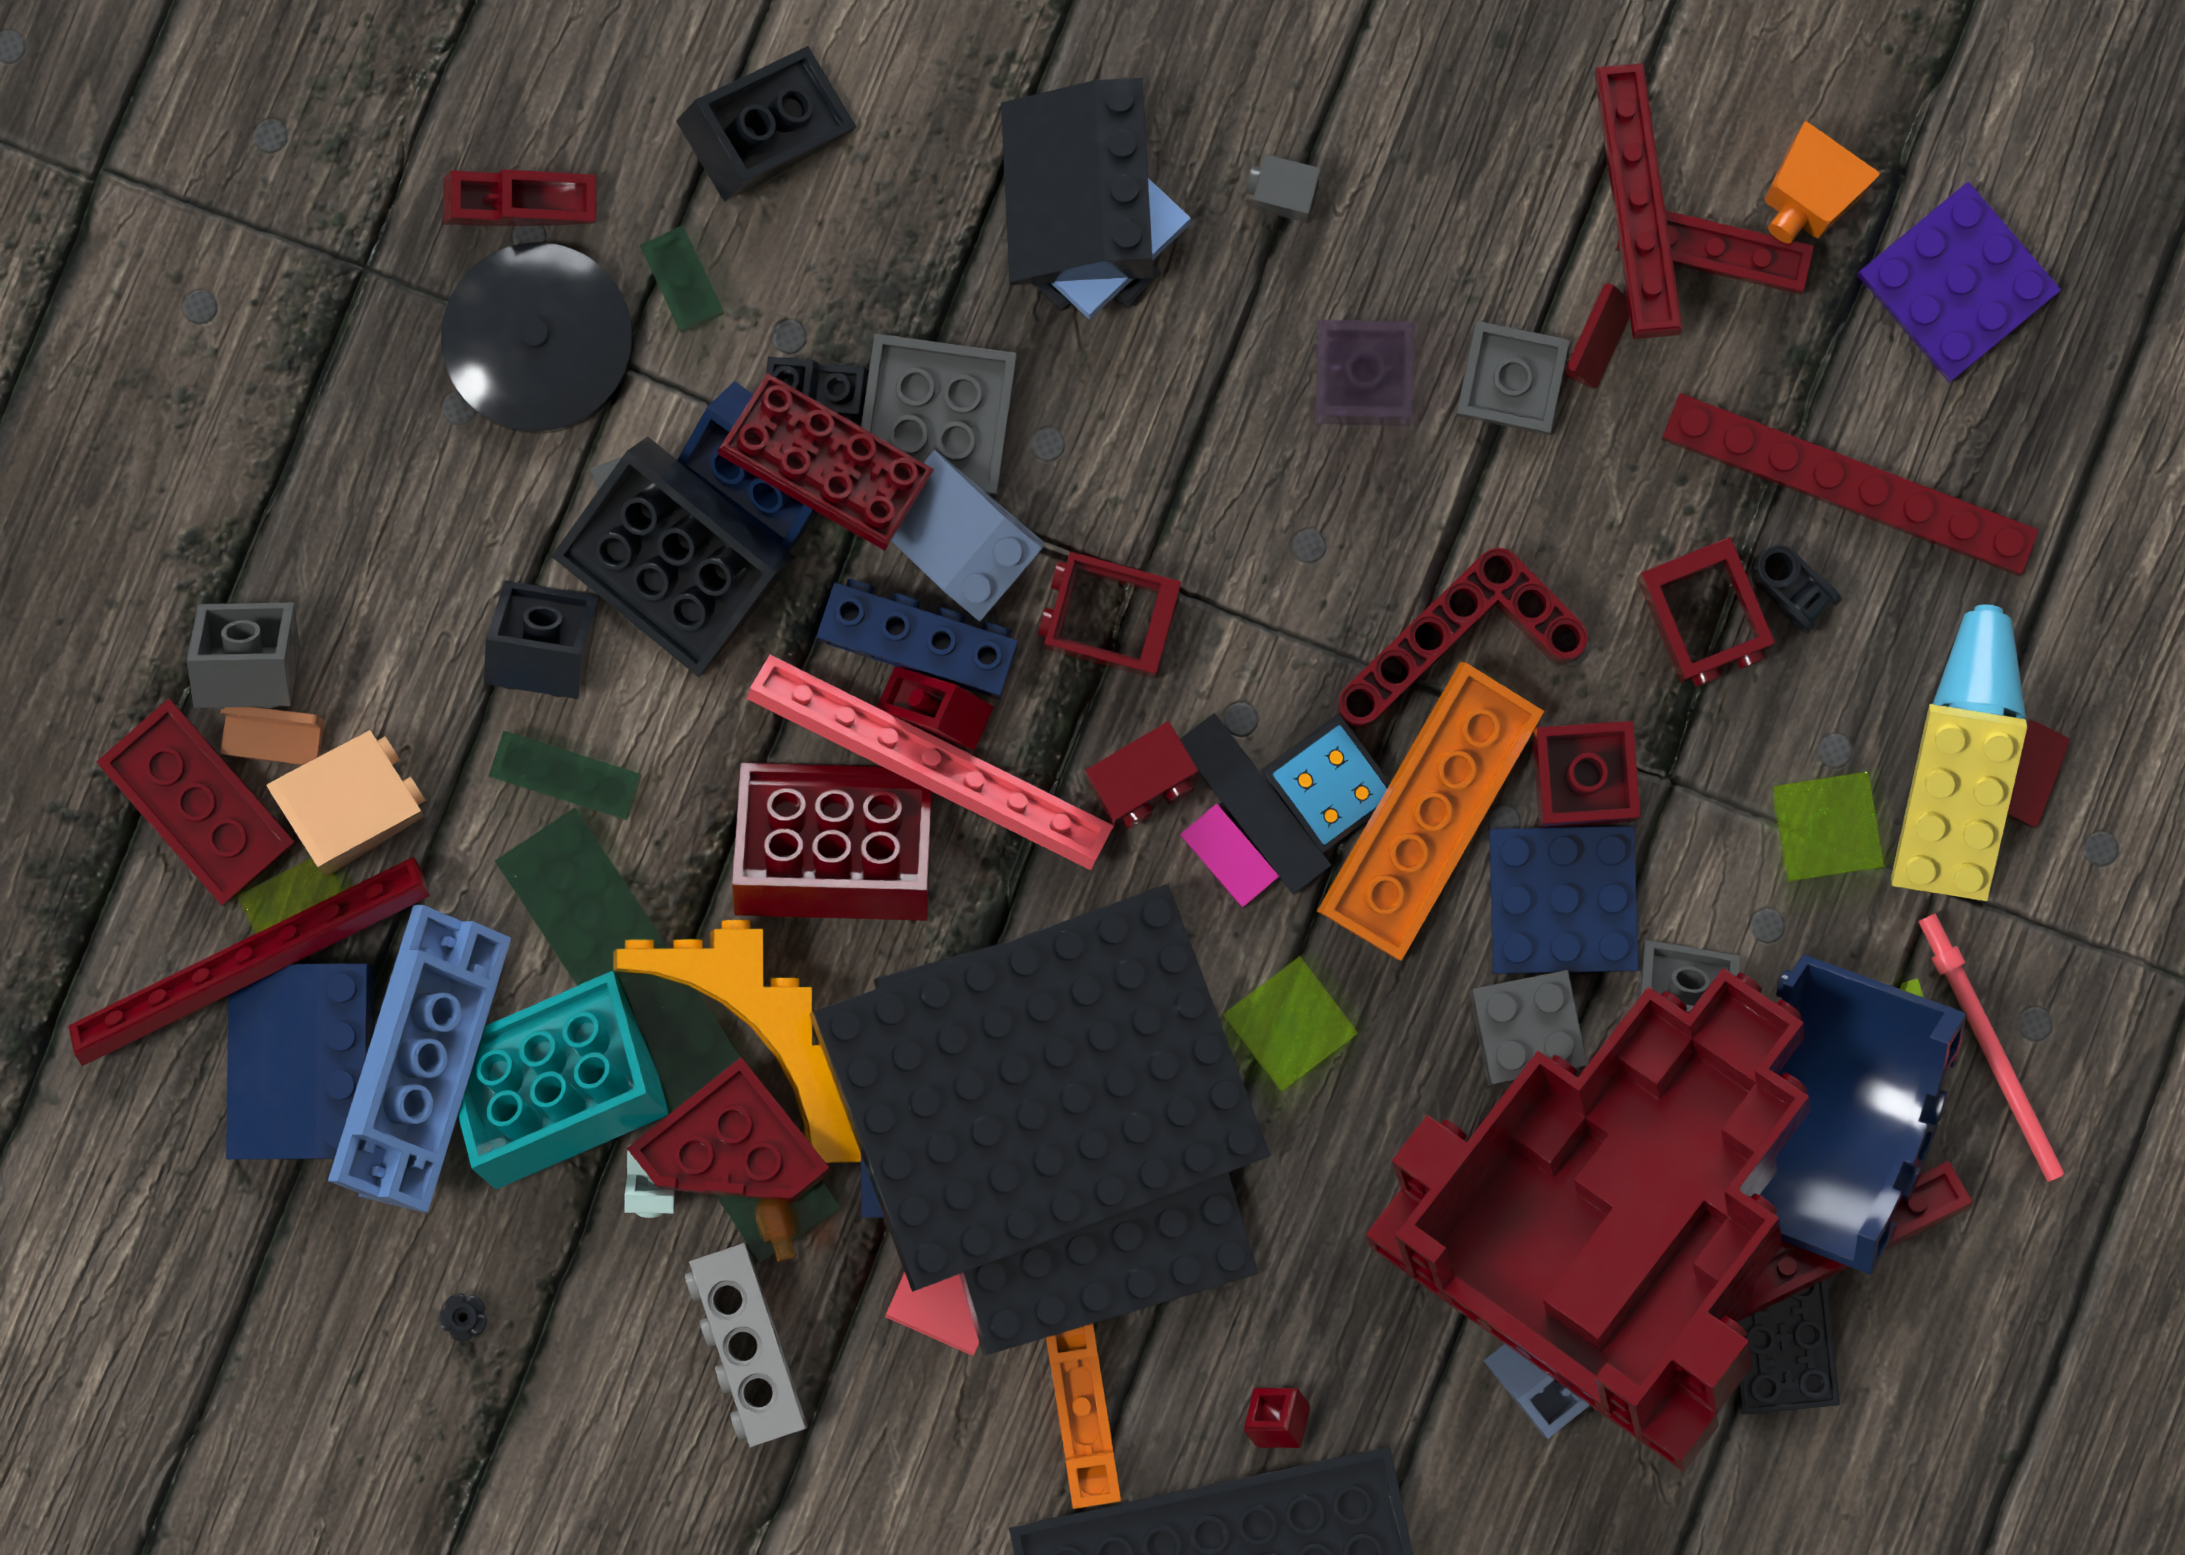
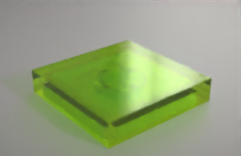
(1827, 826)
(1290, 1024)

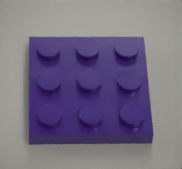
(1958, 282)

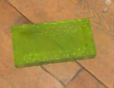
(287, 894)

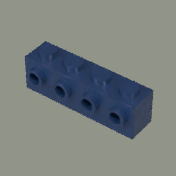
(918, 640)

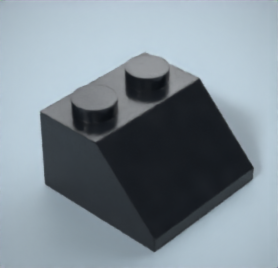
(540, 639)

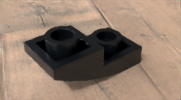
(831, 385)

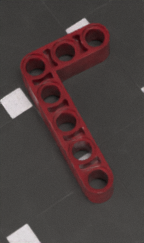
(1454, 627)

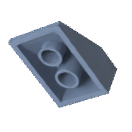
(965, 539)

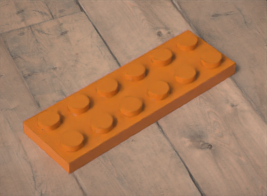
(1430, 811)

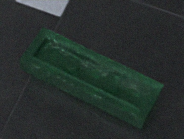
(565, 775)

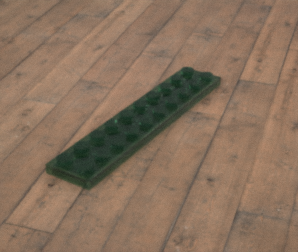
(586, 917)

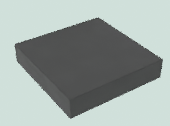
(1512, 378)

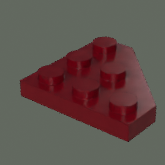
(731, 1143)

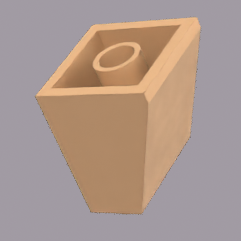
(348, 801)

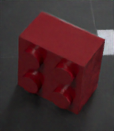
(1586, 774)
(1143, 775)

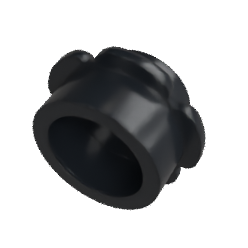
(472, 1307)

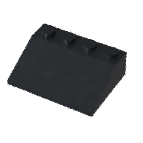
(1077, 184)
(672, 555)

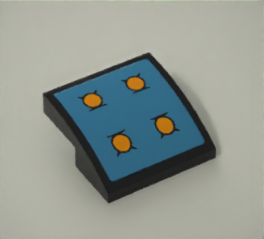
(1328, 782)

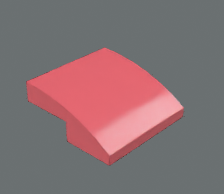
(936, 1312)

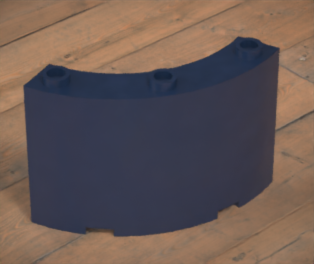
(1875, 1104)

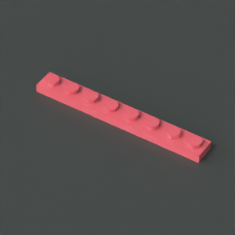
(929, 762)

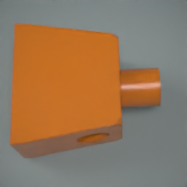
(1815, 185)

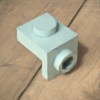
(643, 1195)

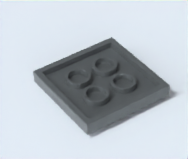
(942, 400)

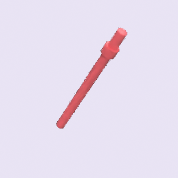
(1949, 962)

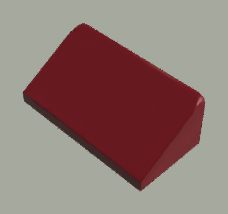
(1599, 337)
(2036, 772)

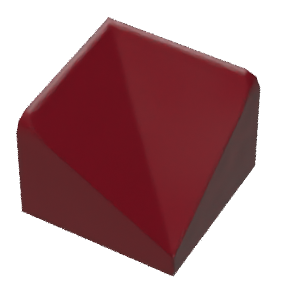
(1277, 1417)

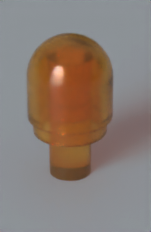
(777, 1226)

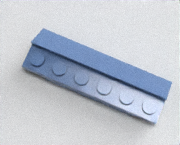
(419, 1059)

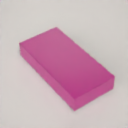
(1229, 855)

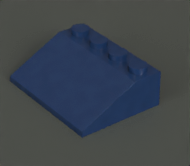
(296, 1060)

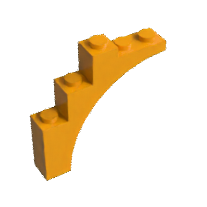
(777, 1014)

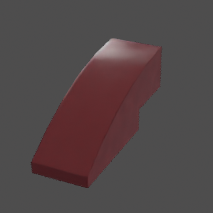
(518, 198)

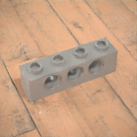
(737, 1269)

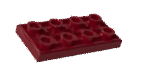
(825, 461)

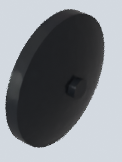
(537, 338)

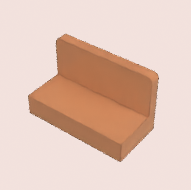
(271, 735)

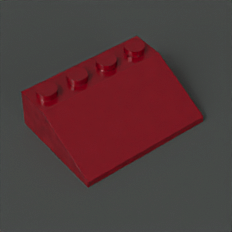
(831, 843)

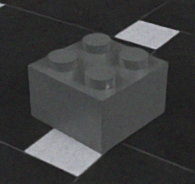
(243, 655)
(1526, 1018)

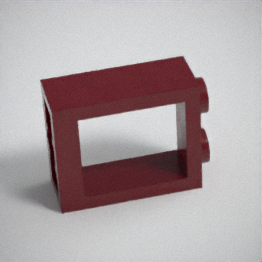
(1687, 566)
(1064, 582)

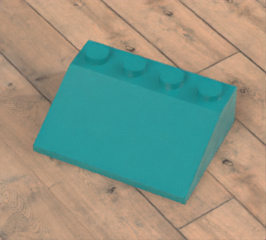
(558, 1082)

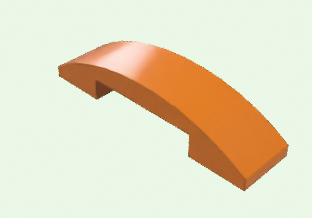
(1083, 1417)

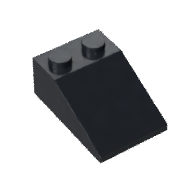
(764, 123)

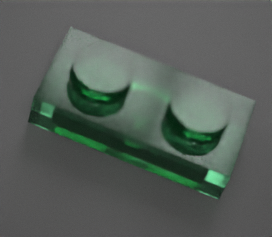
(682, 279)

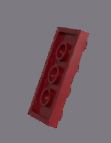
(196, 802)

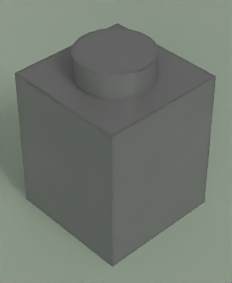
(1283, 187)

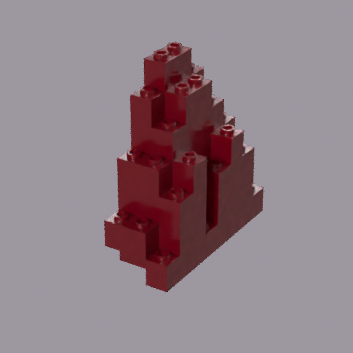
(1617, 1208)

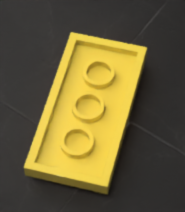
(1958, 802)

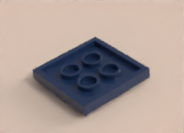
(1563, 900)

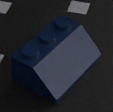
(763, 504)

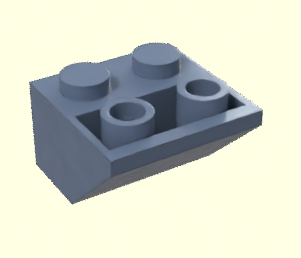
(1536, 1393)

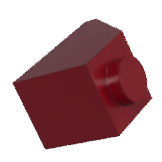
(936, 707)

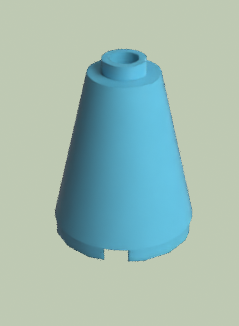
(1983, 666)

